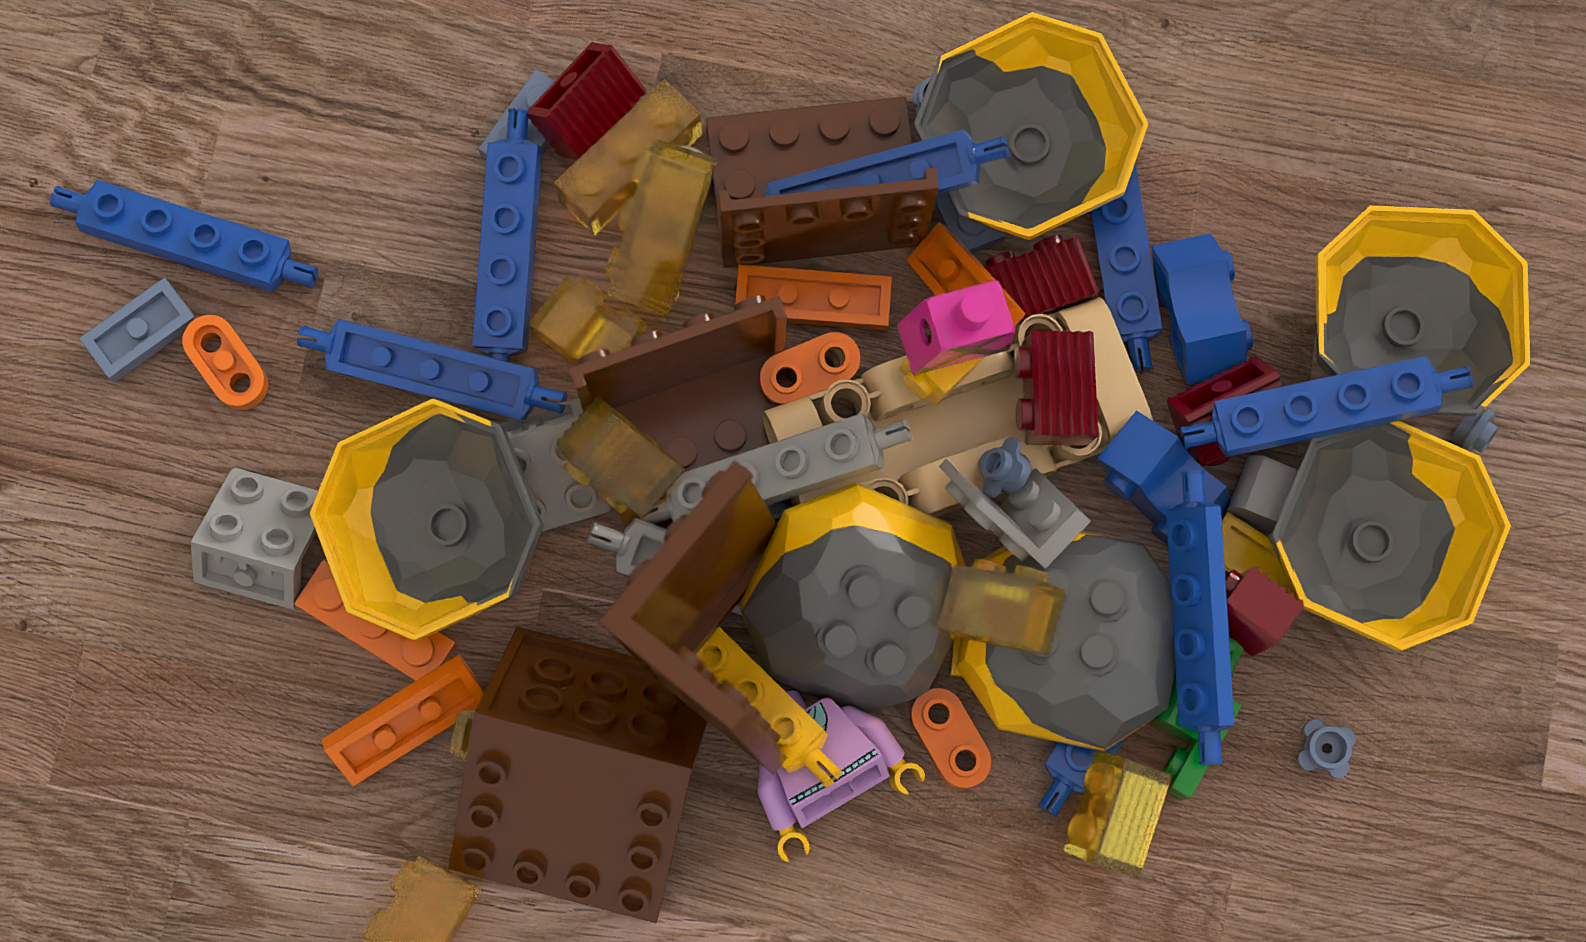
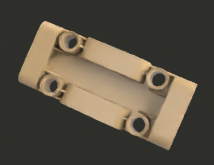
(970, 418)

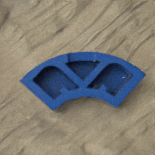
(1204, 320)
(1146, 469)

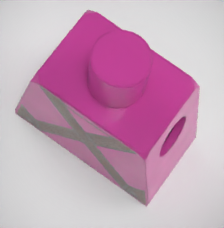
(962, 328)

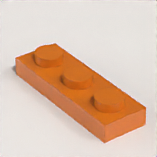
(949, 266)
(821, 296)
(409, 656)
(403, 720)

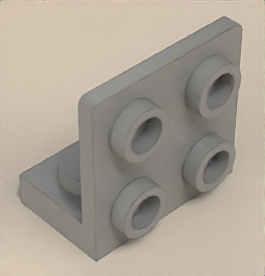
(554, 491)
(1030, 521)
(255, 538)

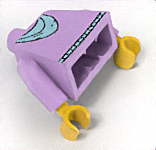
(856, 745)

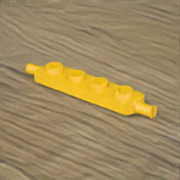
(800, 733)

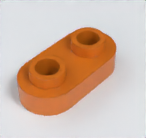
(227, 364)
(809, 367)
(948, 739)

